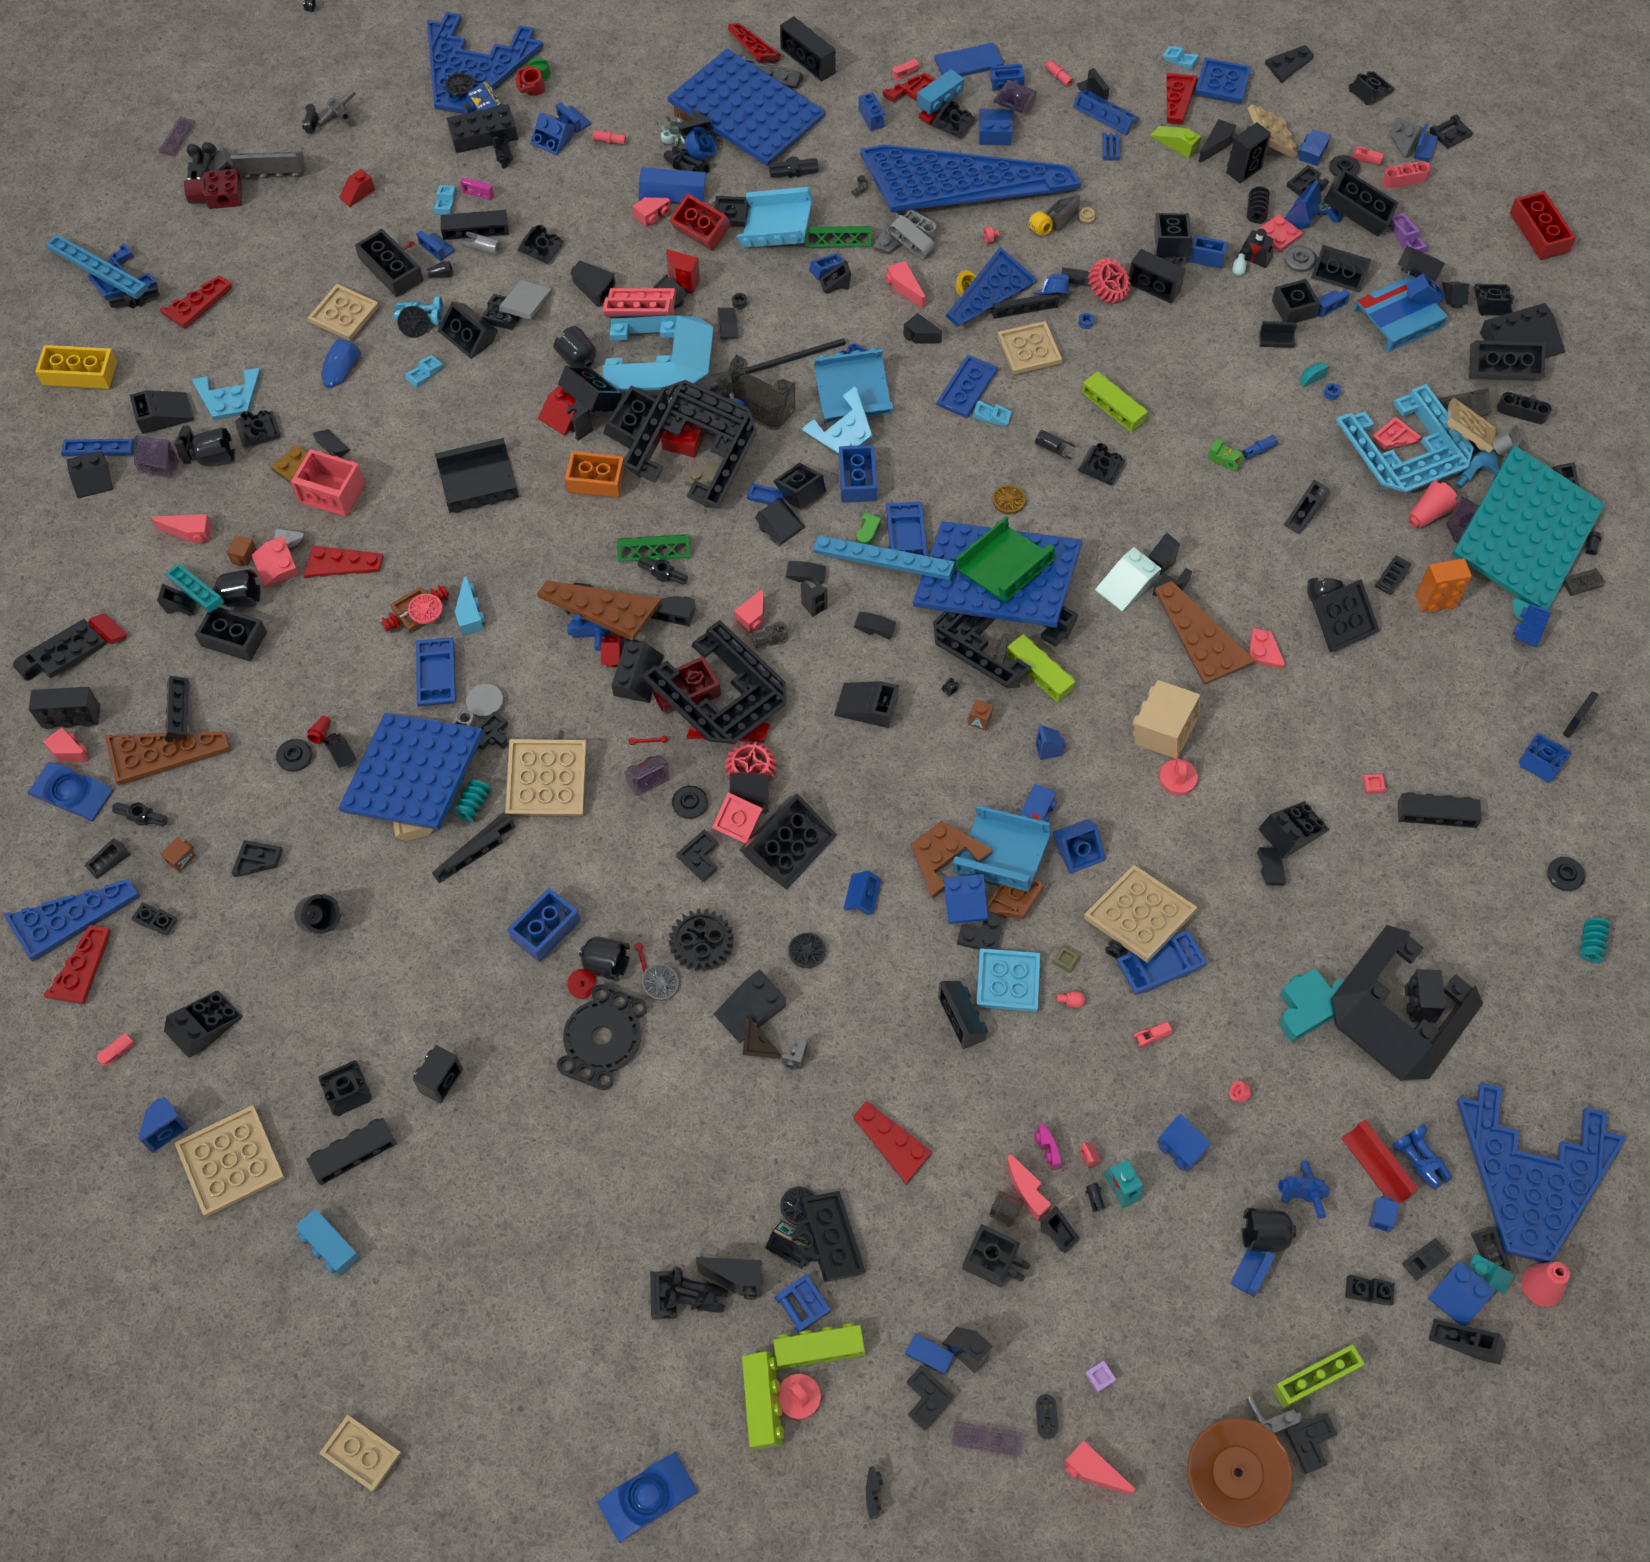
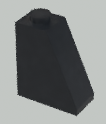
(593, 281)
(968, 1347)

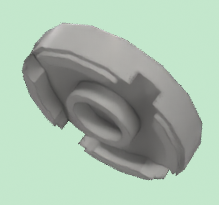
(484, 700)

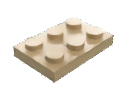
(360, 1453)

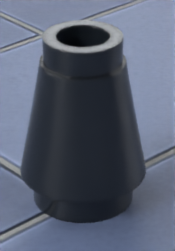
(440, 270)

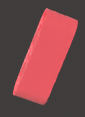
(1406, 174)

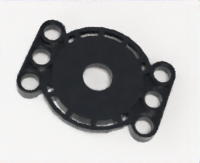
(597, 1056)

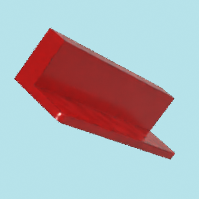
(1379, 1163)

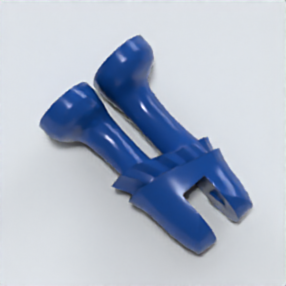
(1423, 1167)

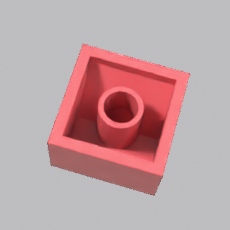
(274, 562)

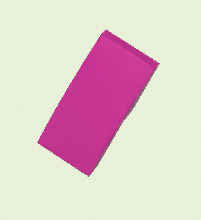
(1046, 1142)

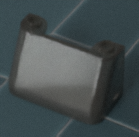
(767, 403)

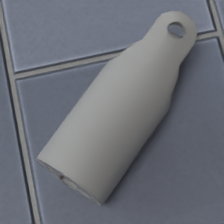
(483, 243)

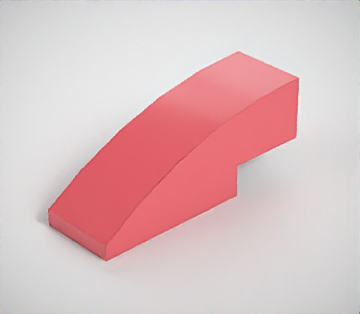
(1027, 1188)

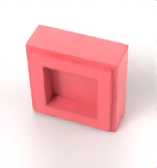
(1374, 783)

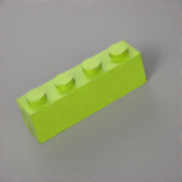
(1114, 401)
(1044, 671)
(818, 1347)
(1318, 1376)
(762, 1401)

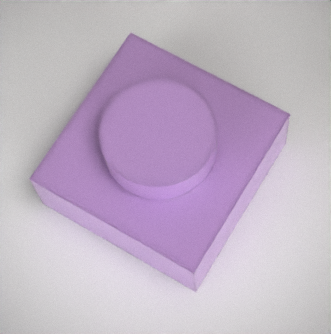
(1100, 1376)

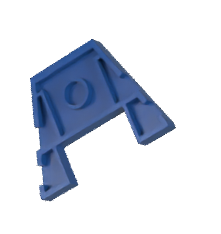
(109, 291)

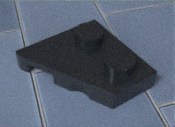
(183, 443)

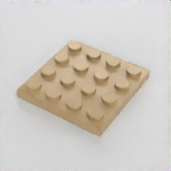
(546, 777)
(1140, 913)
(229, 1161)

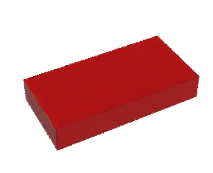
(107, 628)

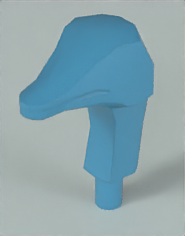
(1481, 460)

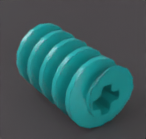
(470, 799)
(1594, 940)

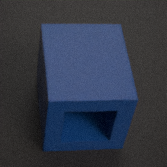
(1383, 1214)

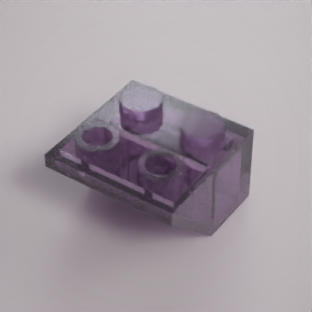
(1016, 97)
(155, 456)

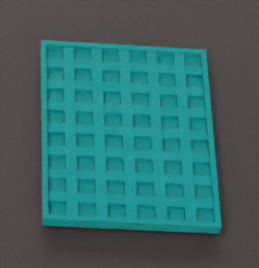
(1528, 529)

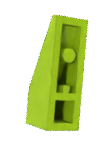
(1179, 139)

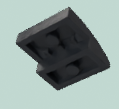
(496, 317)

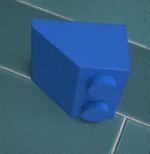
(1305, 206)
(1079, 845)
(966, 899)
(161, 1124)
(1183, 1143)
(1461, 1294)

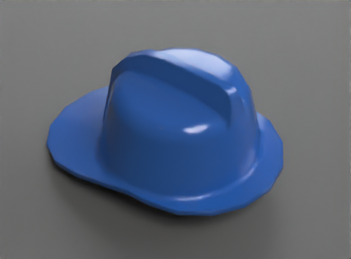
(1055, 283)

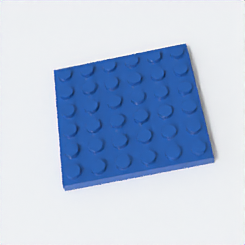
(411, 770)

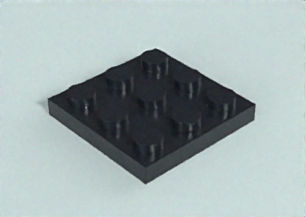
(1345, 615)

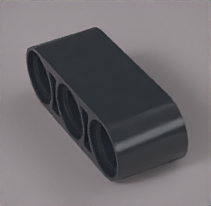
(1524, 407)

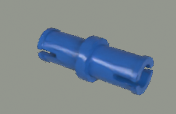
(1260, 447)

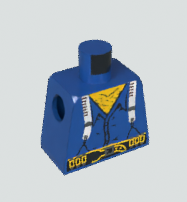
(481, 98)

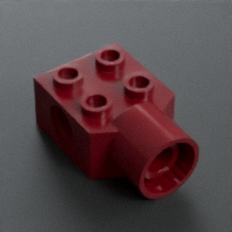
(215, 189)
(695, 681)

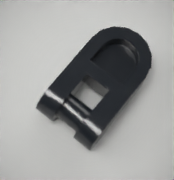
(310, 122)

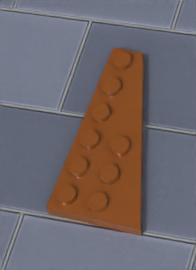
(613, 610)
(1205, 642)
(150, 754)

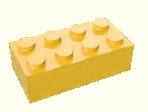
(76, 366)

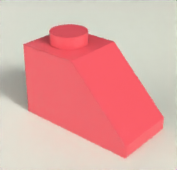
(750, 613)

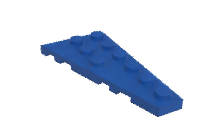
(994, 284)
(63, 918)

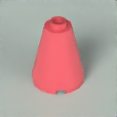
(1434, 503)
(1545, 1283)

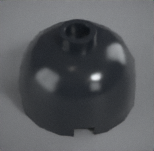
(1318, 588)

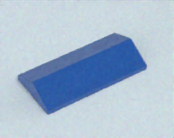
(671, 184)

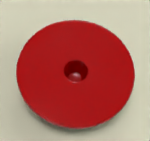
(581, 983)

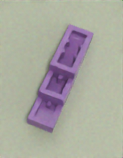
(1407, 232)

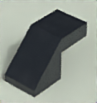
(1181, 582)

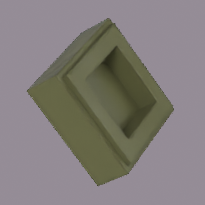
(1066, 959)

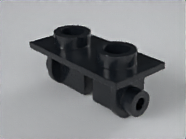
(502, 150)

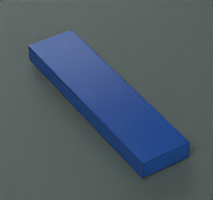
(109, 447)

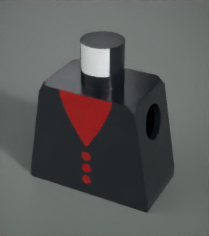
(1258, 248)

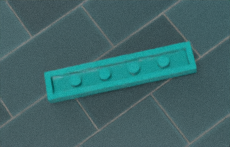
(194, 588)

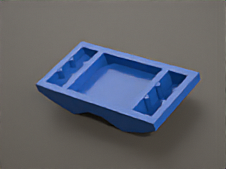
(906, 527)
(435, 671)
(70, 791)
(1173, 961)
(647, 1496)

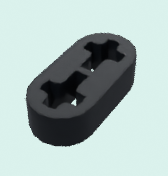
(1052, 1416)

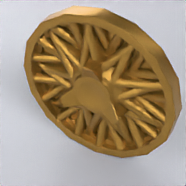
(1009, 499)

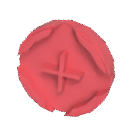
(1178, 777)
(799, 1396)

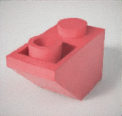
(651, 209)
(65, 748)

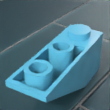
(466, 610)

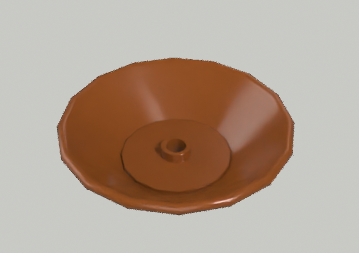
(1264, 1468)

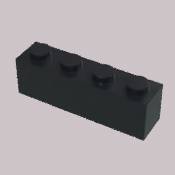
(481, 223)
(1439, 810)
(351, 1151)

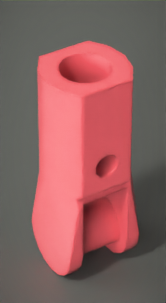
(905, 69)
(1366, 155)
(1155, 1033)
(115, 1050)

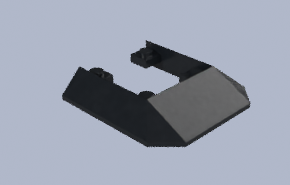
(706, 411)
(961, 637)
(758, 683)
(1379, 1031)

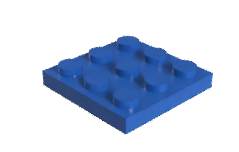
(1223, 80)

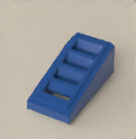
(817, 268)

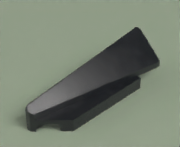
(475, 848)

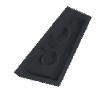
(1288, 62)

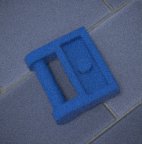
(809, 1300)

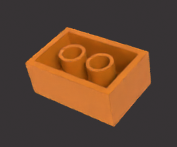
(595, 474)
(1443, 585)

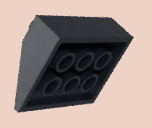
(1526, 325)
(788, 841)

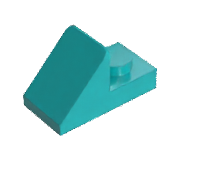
(1490, 1273)

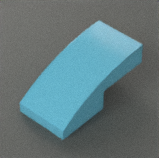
(1177, 56)
(445, 199)
(426, 369)
(995, 415)

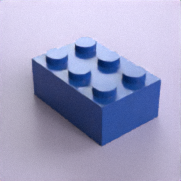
(857, 473)
(544, 924)

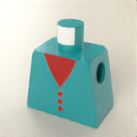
(1124, 1182)

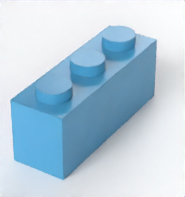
(940, 91)
(326, 1243)

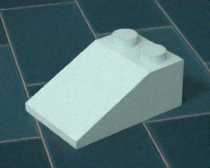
(1129, 579)

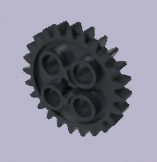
(689, 952)

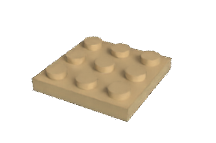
(1280, 135)
(343, 312)
(1029, 347)
(1470, 425)

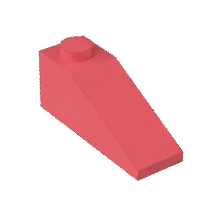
(904, 282)
(188, 527)
(1092, 1468)

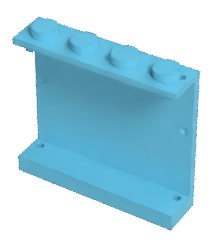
(776, 217)

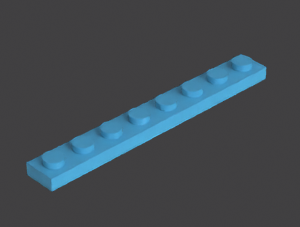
(96, 266)
(884, 557)

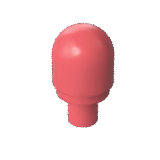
(1072, 999)

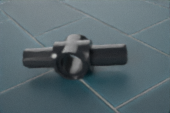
(132, 302)
(657, 567)
(134, 809)

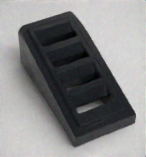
(1398, 565)
(108, 848)
(1494, 1238)

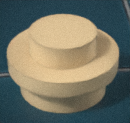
(1087, 215)

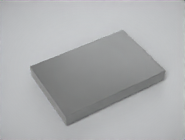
(525, 299)

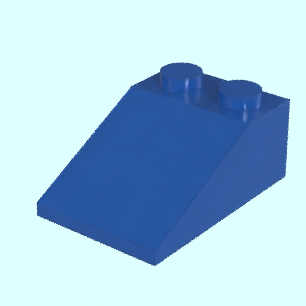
(995, 127)

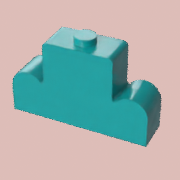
(1308, 1003)

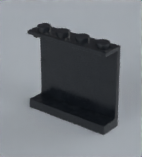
(476, 475)

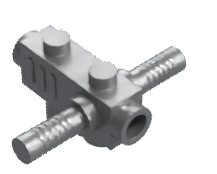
(336, 107)
(1278, 1423)

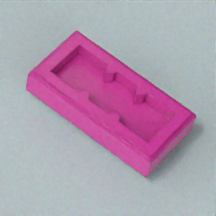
(477, 188)

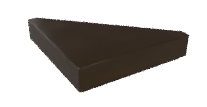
(757, 1043)

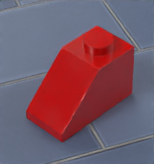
(357, 187)
(611, 650)

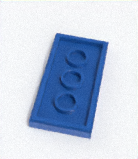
(969, 60)
(967, 386)

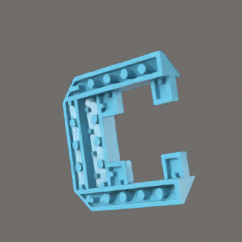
(688, 360)
(1446, 448)

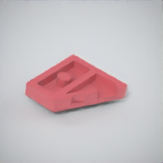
(1395, 435)
(1264, 649)

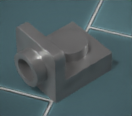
(798, 1055)

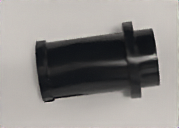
(1593, 542)
(1095, 1197)

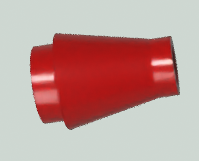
(318, 731)

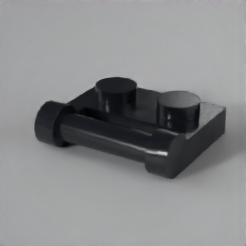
(1454, 135)

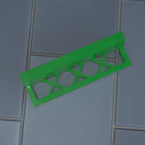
(838, 230)
(653, 540)

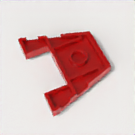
(910, 89)

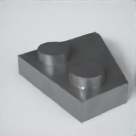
(1405, 135)
(886, 242)

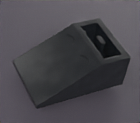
(160, 409)
(868, 702)
(1292, 828)
(201, 1023)

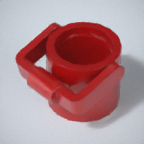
(531, 79)

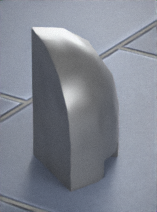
(222, 160)
(291, 537)

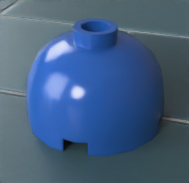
(700, 144)

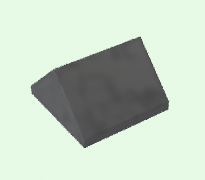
(1063, 211)

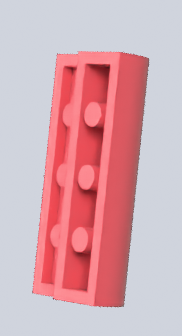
(640, 302)

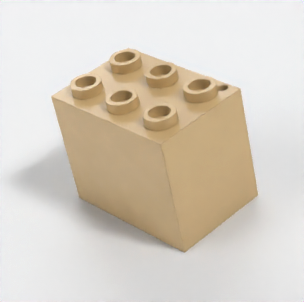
(1166, 719)

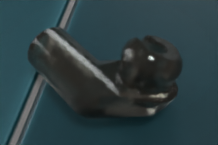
(862, 186)

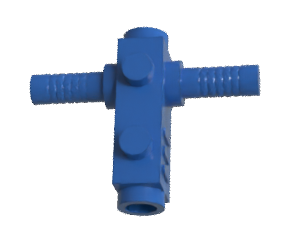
(584, 628)
(1305, 1188)

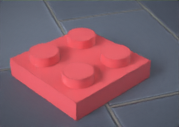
(1282, 232)
(737, 818)

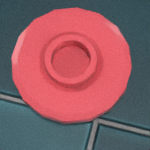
(425, 608)

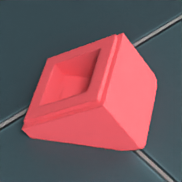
(1089, 1154)

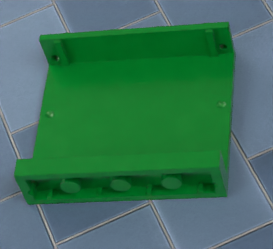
(1004, 561)

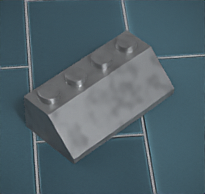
(269, 163)

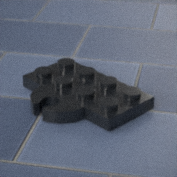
(828, 1237)

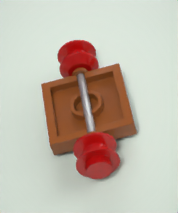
(400, 608)

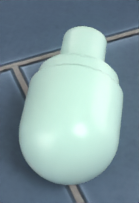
(1239, 265)

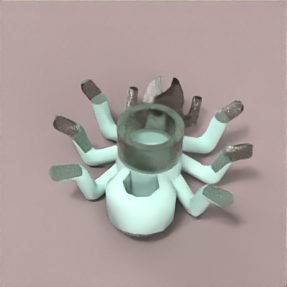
(673, 134)

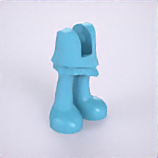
(434, 311)

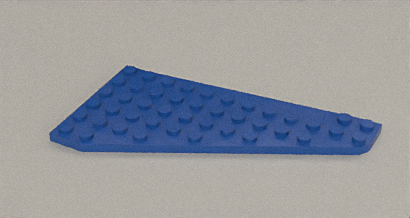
(933, 178)

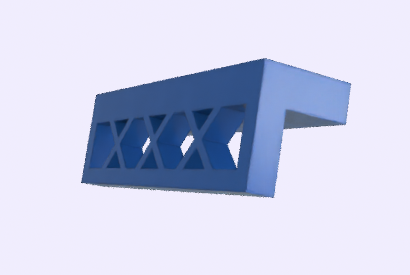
(1105, 111)

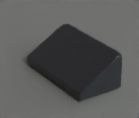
(331, 443)

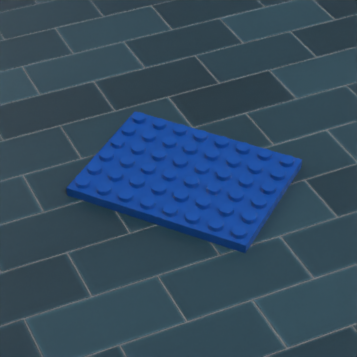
(747, 106)
(1036, 603)

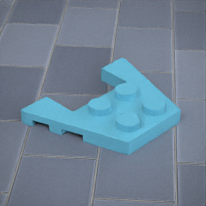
(229, 400)
(848, 431)

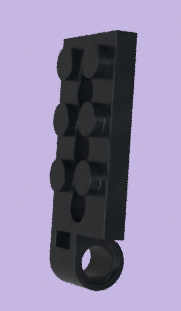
(29, 663)

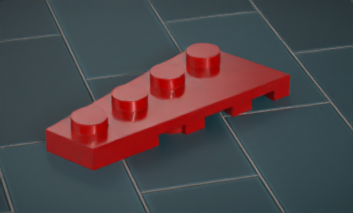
(1179, 94)
(896, 1145)

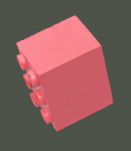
(328, 482)

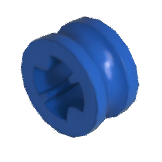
(1086, 316)
(1336, 389)

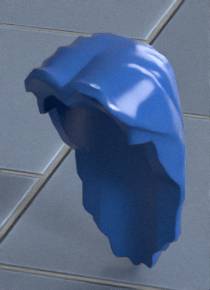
(339, 361)

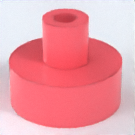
(989, 234)
(1240, 1092)

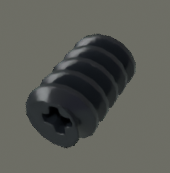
(1258, 204)

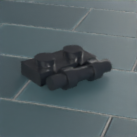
(1304, 179)

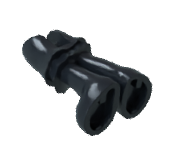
(199, 155)
(679, 157)
(702, 1301)

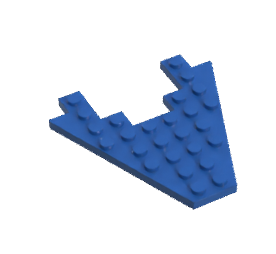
(449, 58)
(1529, 1194)

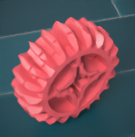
(1109, 280)
(738, 760)

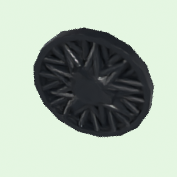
(459, 84)
(1344, 161)
(413, 321)
(293, 755)
(689, 802)
(1566, 873)
(806, 950)
(790, 1204)

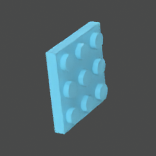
(1008, 980)

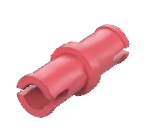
(1059, 73)
(609, 137)

